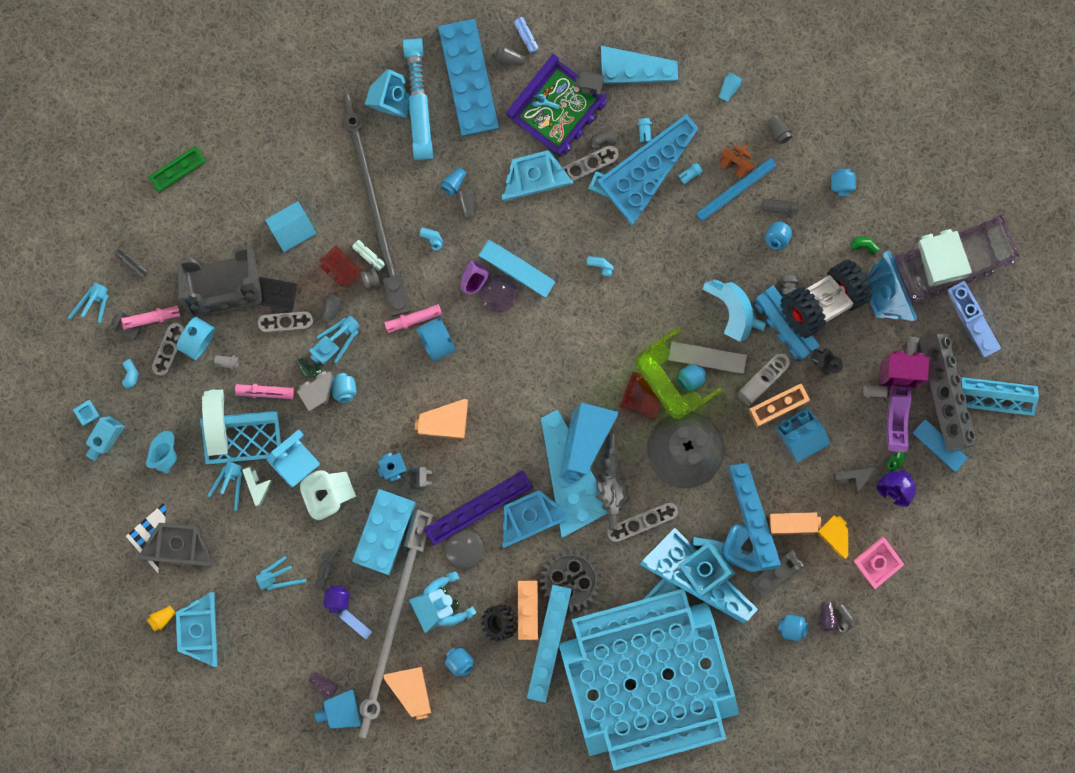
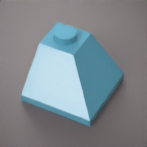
(706, 569)

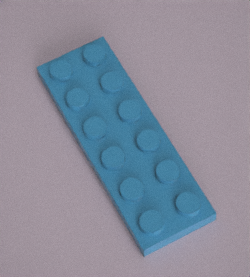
(468, 77)

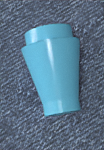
(730, 86)

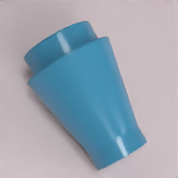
(452, 183)

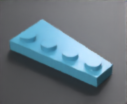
(631, 67)

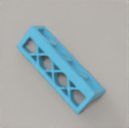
(1000, 392)

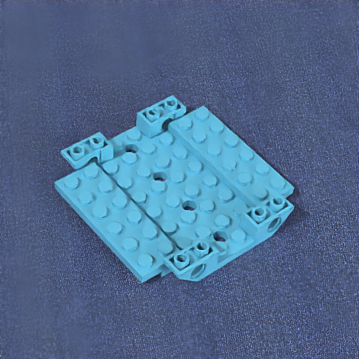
(638, 645)

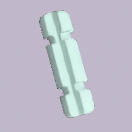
(368, 255)

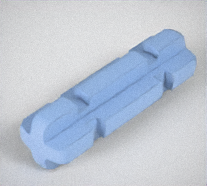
(526, 35)

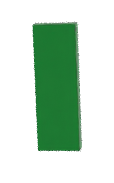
(177, 169)

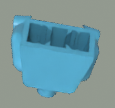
(434, 606)

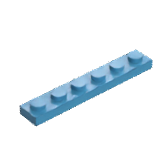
(754, 517)

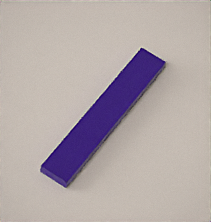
(478, 507)

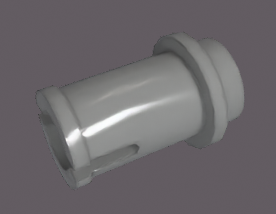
(912, 345)
(226, 362)
(874, 391)

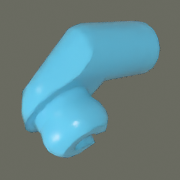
(132, 374)

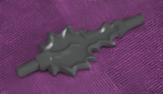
(612, 488)

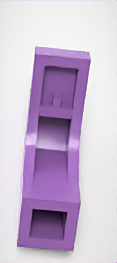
(897, 418)

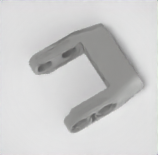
(757, 386)

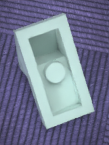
(257, 491)

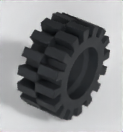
(491, 625)

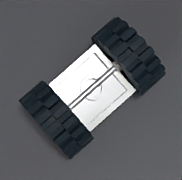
(812, 307)

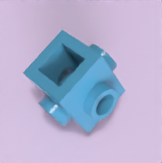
(399, 467)

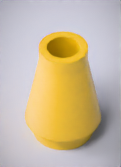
(160, 618)

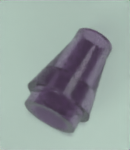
(827, 617)
(324, 685)

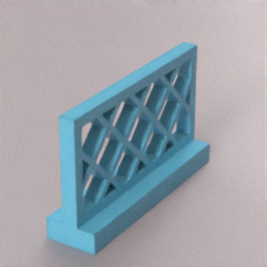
(246, 420)

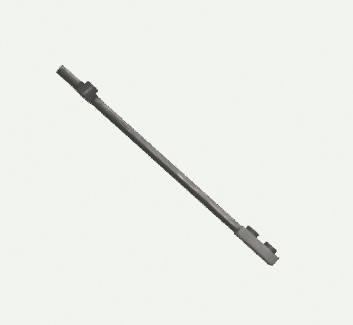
(393, 284)

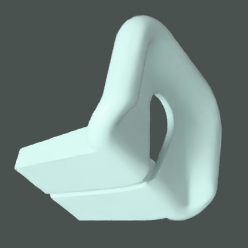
(337, 487)

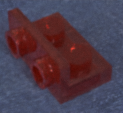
(340, 266)

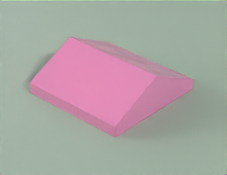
(878, 562)

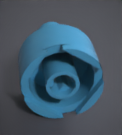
(436, 339)

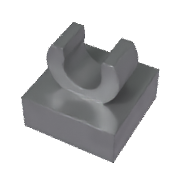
(418, 477)

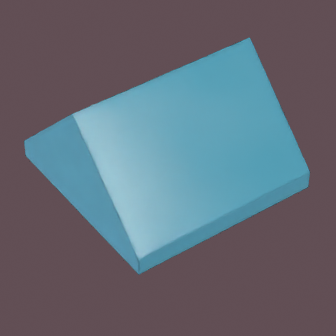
(291, 226)

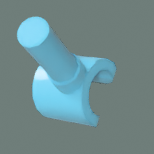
(542, 101)

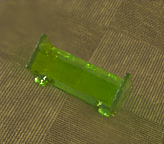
(649, 363)

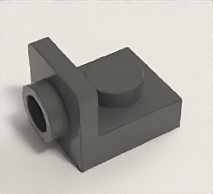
(117, 326)

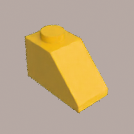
(835, 535)

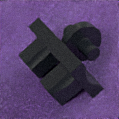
(826, 361)

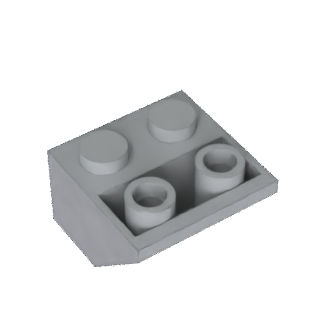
(318, 393)

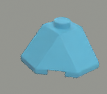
(389, 94)

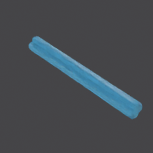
(736, 189)

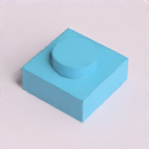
(86, 413)

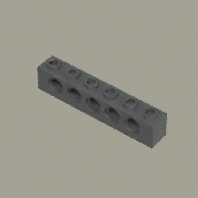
(943, 400)

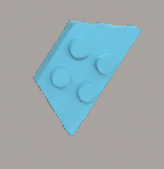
(534, 175)
(198, 630)

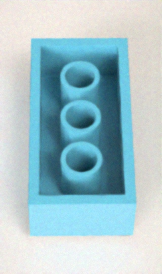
(384, 532)

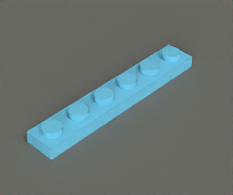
(549, 643)

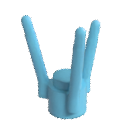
(95, 293)
(348, 326)
(230, 472)
(266, 579)

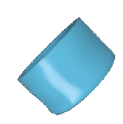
(196, 339)

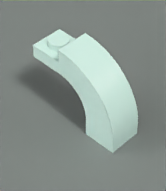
(214, 422)

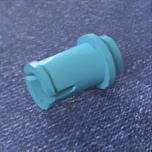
(644, 129)
(690, 173)

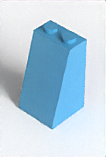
(585, 437)

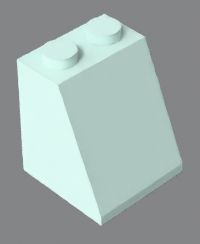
(943, 258)

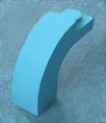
(739, 308)

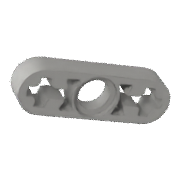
(271, 328)
(158, 360)

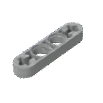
(585, 169)
(643, 525)

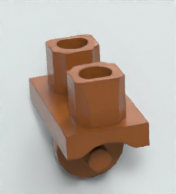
(730, 156)

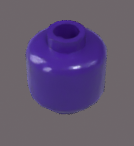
(336, 599)

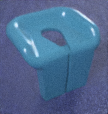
(732, 549)

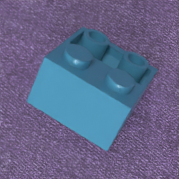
(802, 435)

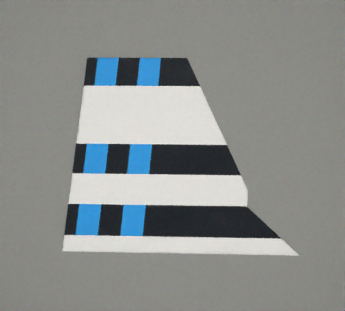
(145, 529)

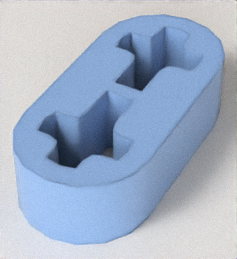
(355, 624)

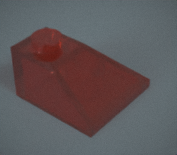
(640, 398)

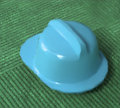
(161, 452)

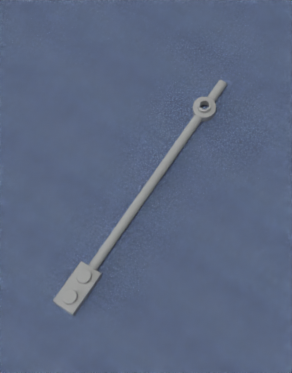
(415, 541)

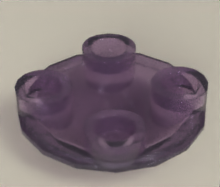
(498, 293)

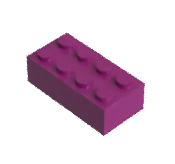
(904, 370)

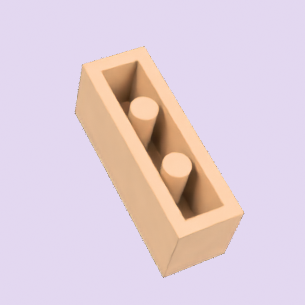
(778, 405)
(527, 610)

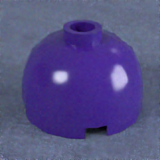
(898, 486)

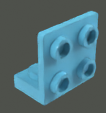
(292, 460)

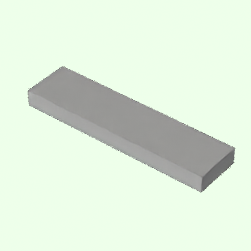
(707, 357)

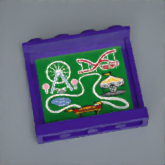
(550, 125)

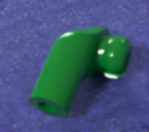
(864, 242)
(896, 461)

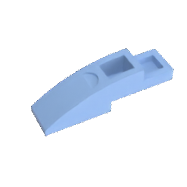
(973, 319)

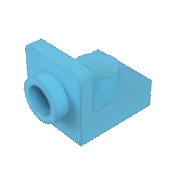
(323, 351)

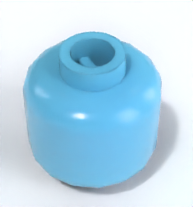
(343, 388)

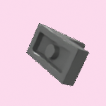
(859, 476)

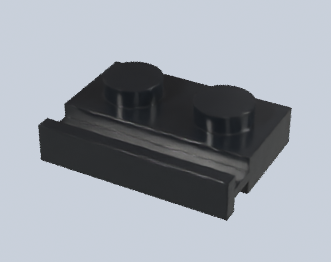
(277, 293)

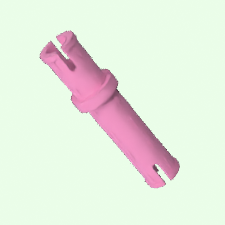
(150, 317)
(413, 318)
(264, 391)

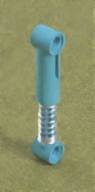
(418, 101)

